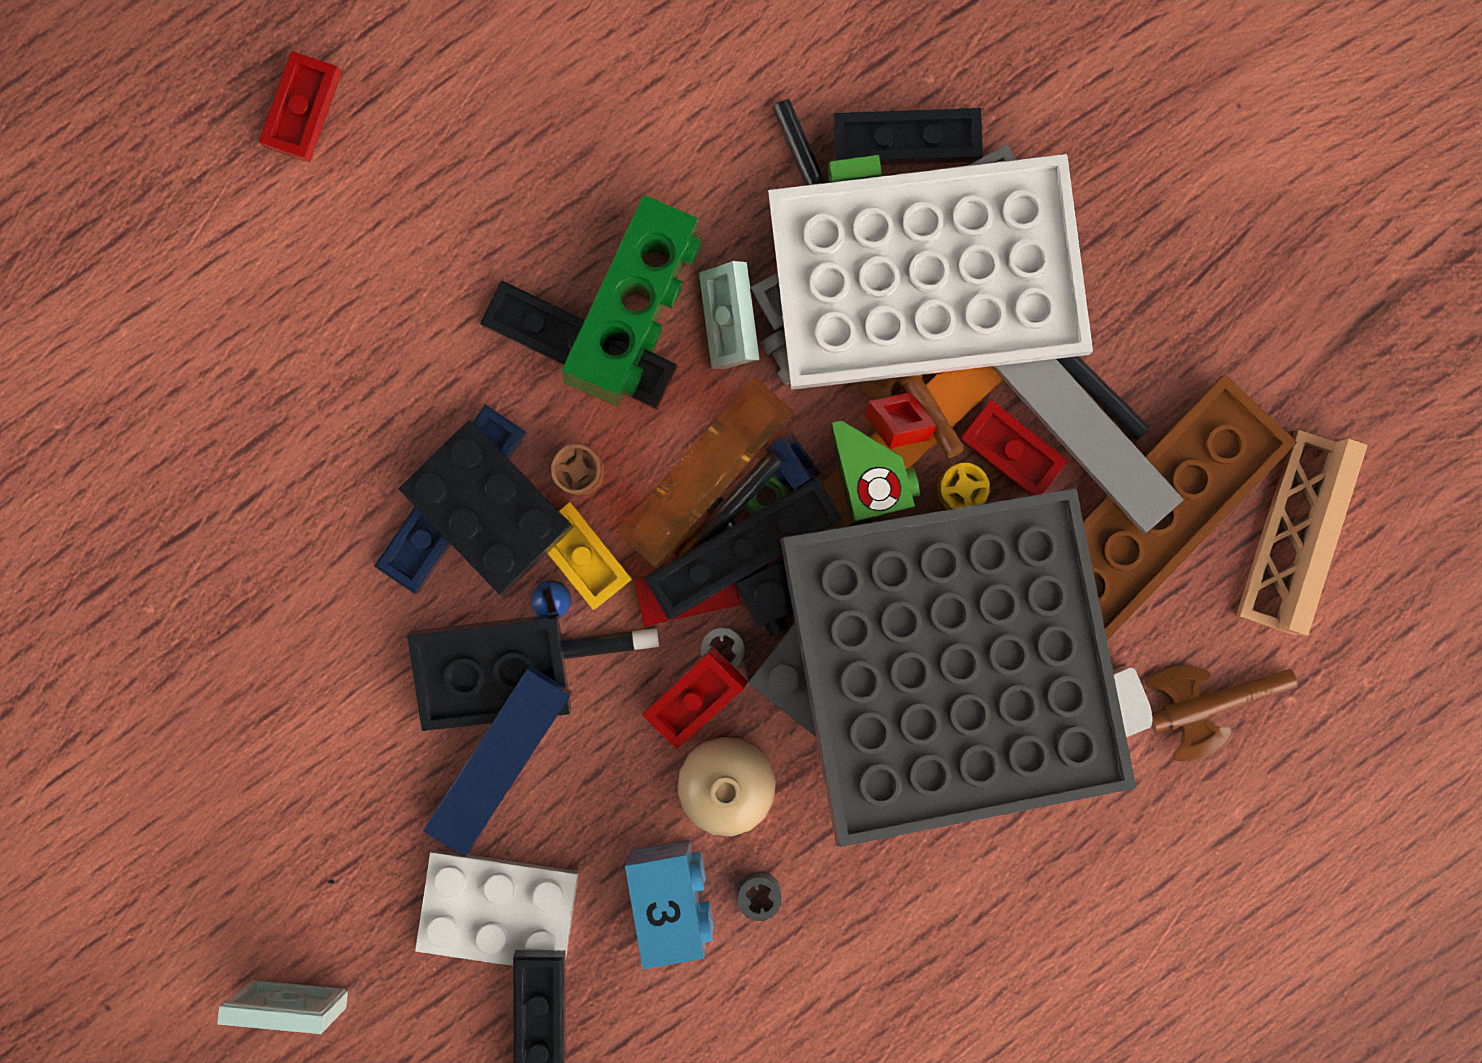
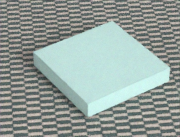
(283, 1007)

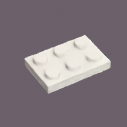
(493, 907)

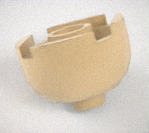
(726, 786)

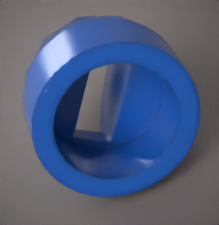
(560, 594)

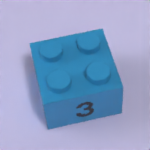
(667, 903)

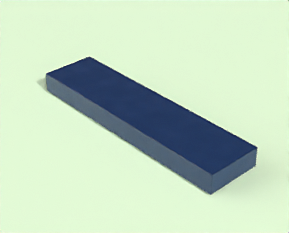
(418, 544)
(497, 760)

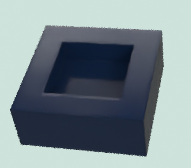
(798, 465)

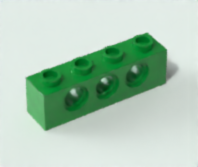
(652, 229)

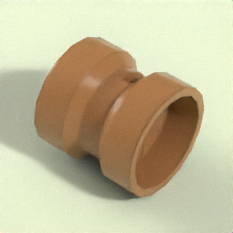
(570, 467)

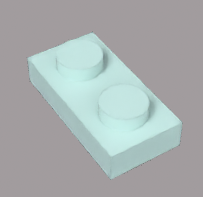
(729, 315)

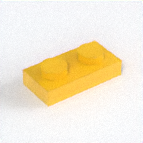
(588, 561)

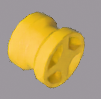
(971, 486)

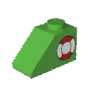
(871, 474)

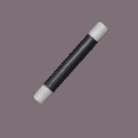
(610, 643)

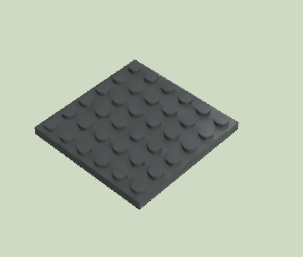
(956, 666)

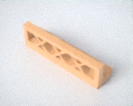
(1318, 539)

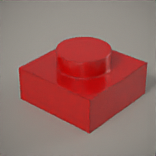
(900, 420)

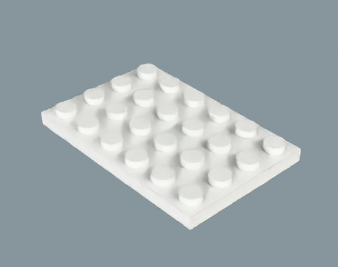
(930, 272)

